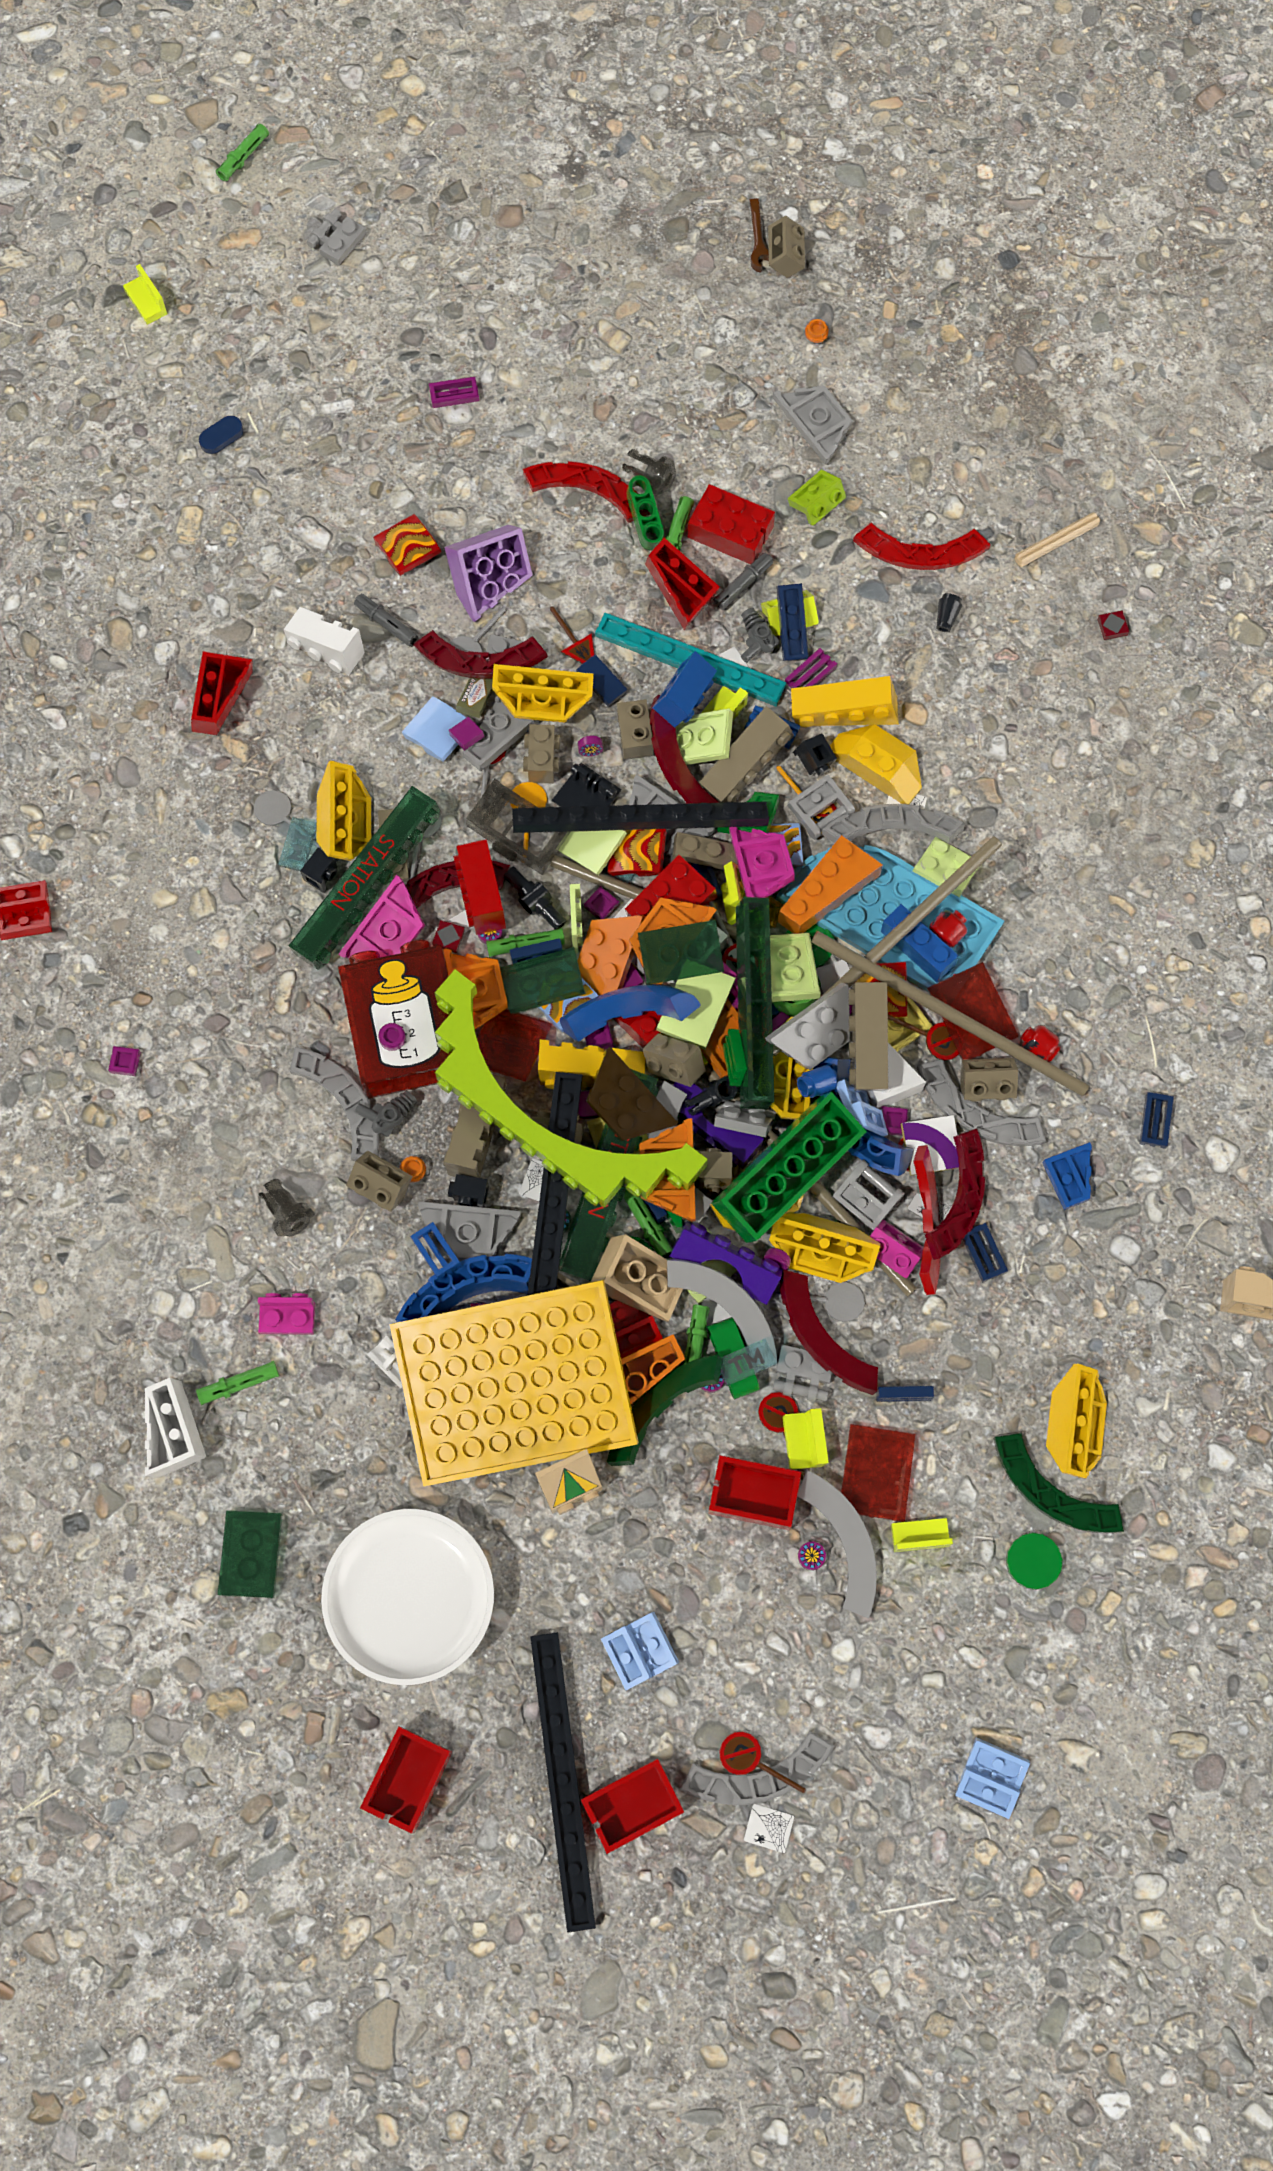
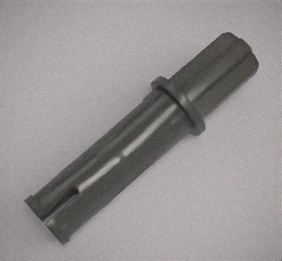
(744, 580)
(377, 613)

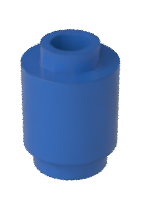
(817, 1081)

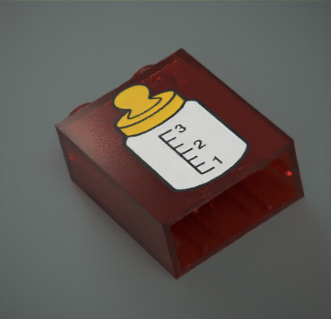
(399, 992)

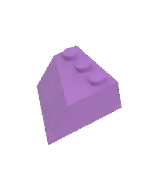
(488, 567)

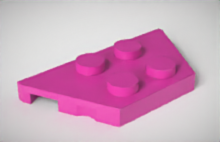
(761, 861)
(388, 924)

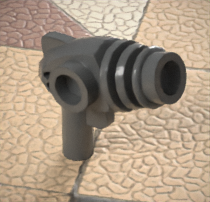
(759, 635)
(390, 1115)

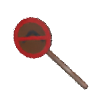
(937, 1039)
(773, 1409)
(742, 1754)

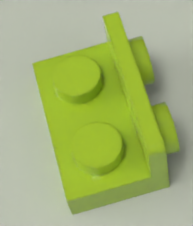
(818, 496)

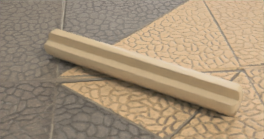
(1057, 539)

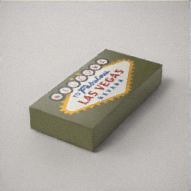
(475, 697)

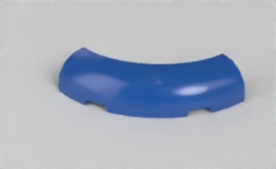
(627, 1003)
(872, 1147)
(475, 1277)

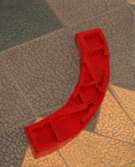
(584, 477)
(921, 555)
(931, 1218)

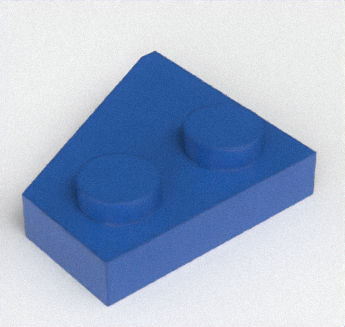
(1070, 1175)

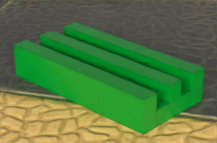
(734, 1057)

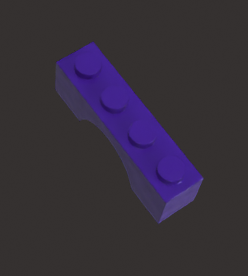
(742, 1145)
(757, 1275)

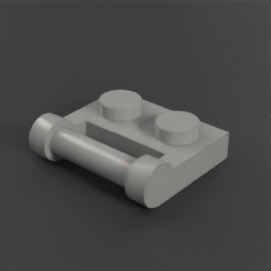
(815, 800)
(864, 1203)

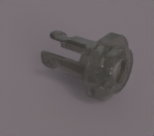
(658, 472)
(289, 1215)

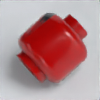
(949, 927)
(1041, 1042)

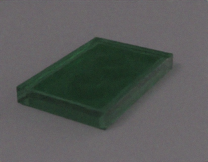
(680, 952)
(542, 980)
(250, 1554)

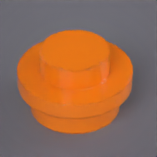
(816, 331)
(415, 1167)

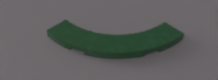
(661, 1395)
(1048, 1498)

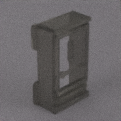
(488, 810)

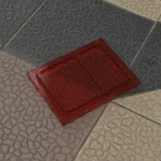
(975, 996)
(512, 1043)
(878, 1471)

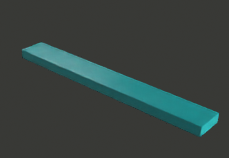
(675, 652)

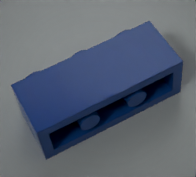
(685, 690)
(922, 946)

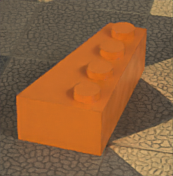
(833, 880)
(650, 1365)

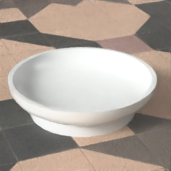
(407, 1596)

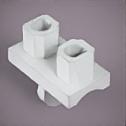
(386, 1359)

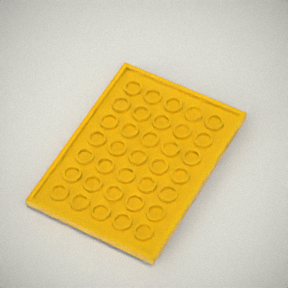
(513, 1383)

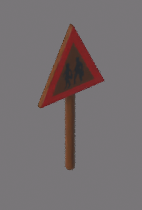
(579, 650)

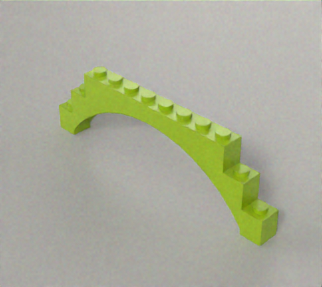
(591, 1170)

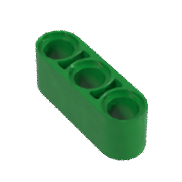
(644, 501)
(725, 1341)

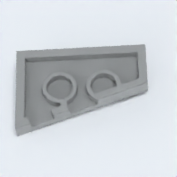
(499, 732)

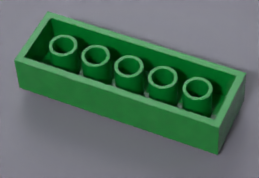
(788, 1167)

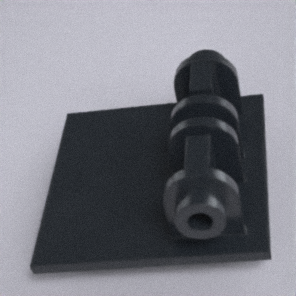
(586, 789)

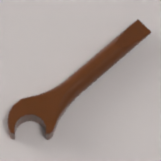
(760, 251)

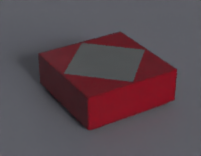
(1113, 625)
(448, 936)

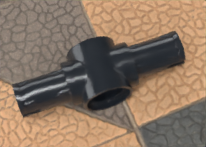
(535, 898)
(711, 1096)

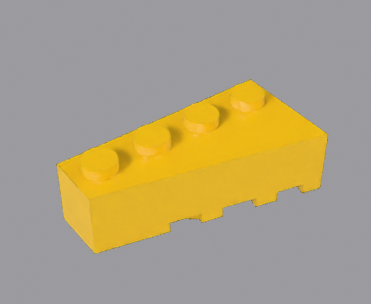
(846, 703)
(580, 1061)

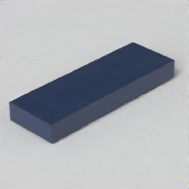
(792, 622)

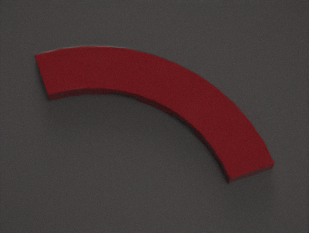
(477, 664)
(672, 762)
(442, 878)
(968, 1198)
(817, 1341)

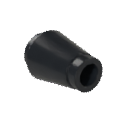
(948, 610)

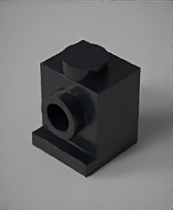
(816, 755)
(319, 870)
(469, 1190)

